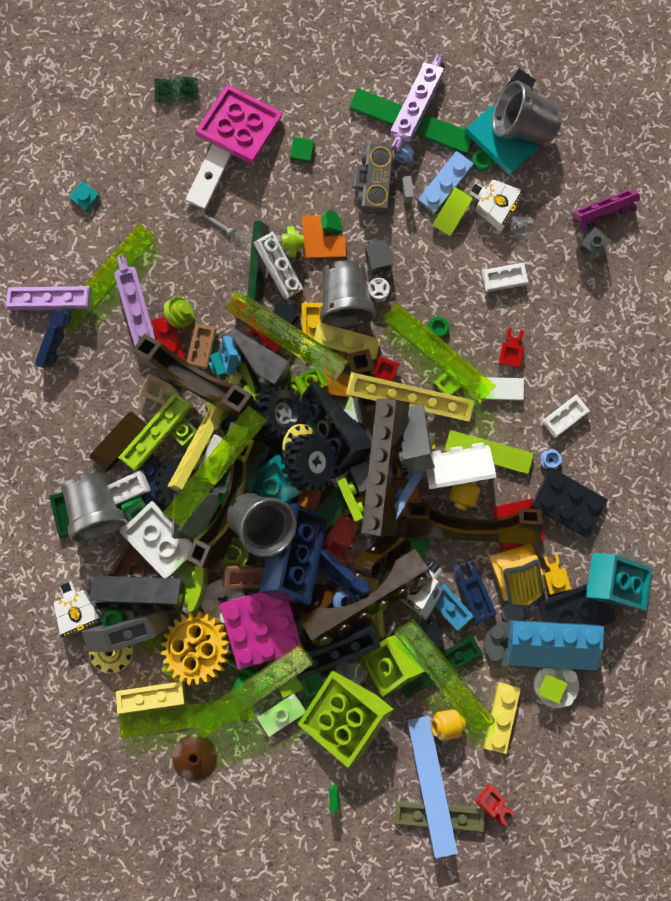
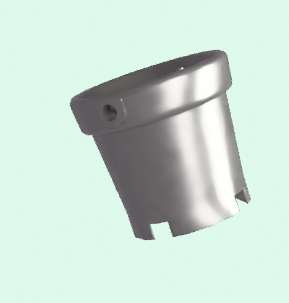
(525, 115)
(346, 296)
(91, 508)
(262, 524)

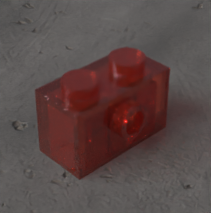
(340, 536)

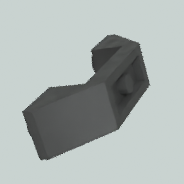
(126, 633)

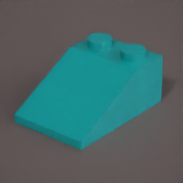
(619, 581)

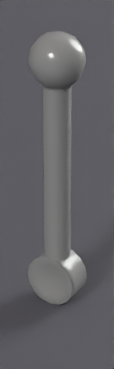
(201, 213)

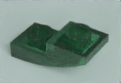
(176, 90)

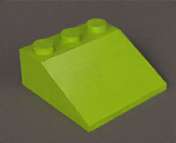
(345, 718)

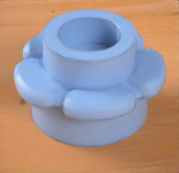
(404, 154)
(557, 459)

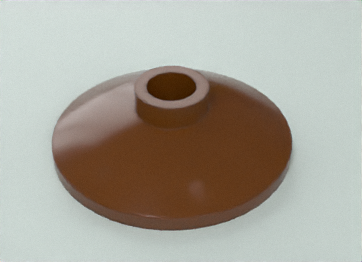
(321, 598)
(202, 748)

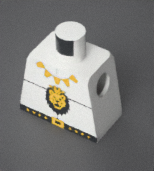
(496, 202)
(424, 598)
(75, 611)

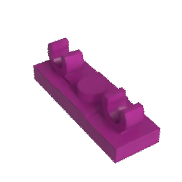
(606, 208)

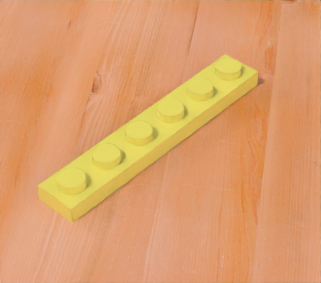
(433, 401)
(200, 441)

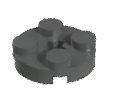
(492, 643)

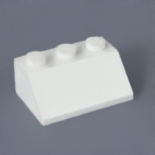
(461, 466)

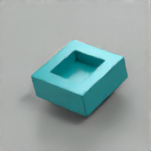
(84, 196)
(217, 366)

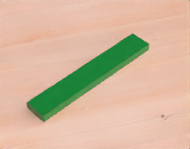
(429, 127)

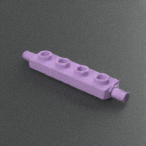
(417, 102)
(133, 301)

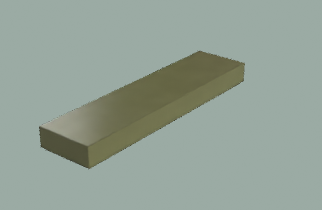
(461, 817)

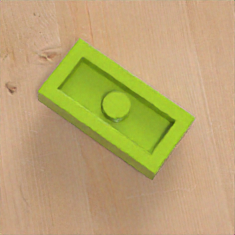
(348, 491)

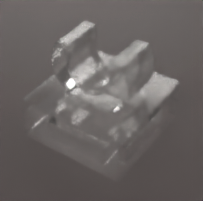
(520, 227)

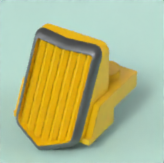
(519, 575)

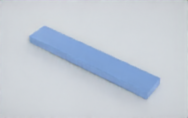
(432, 787)

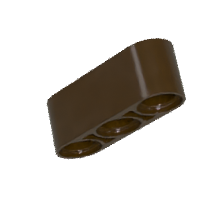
(114, 444)
(381, 556)

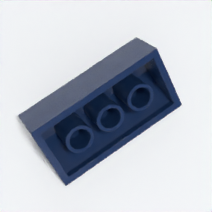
(293, 572)

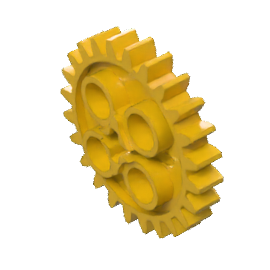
(205, 664)

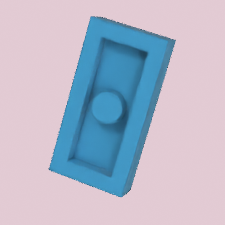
(229, 355)
(452, 608)

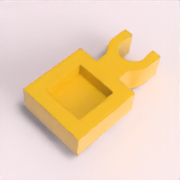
(556, 578)

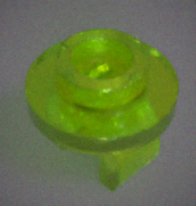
(148, 644)

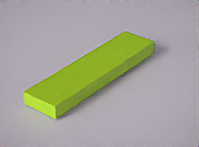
(155, 432)
(502, 455)

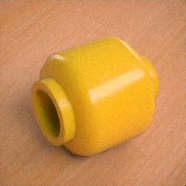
(464, 495)
(447, 725)

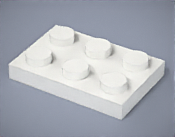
(151, 537)

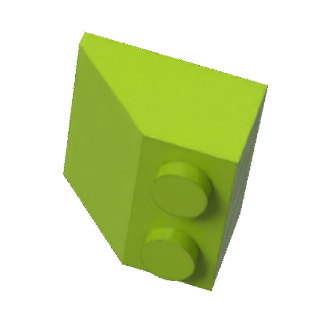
(391, 666)

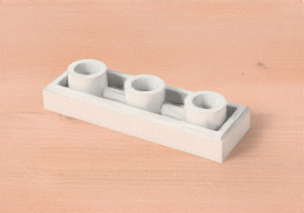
(213, 165)
(272, 256)

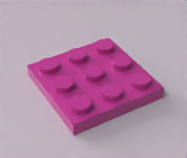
(239, 124)
(259, 628)

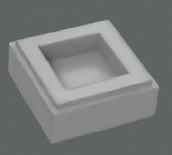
(407, 189)

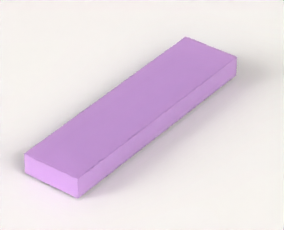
(49, 298)

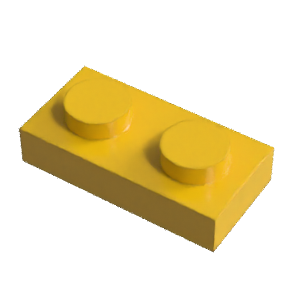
(310, 317)

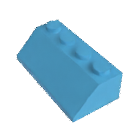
(554, 645)

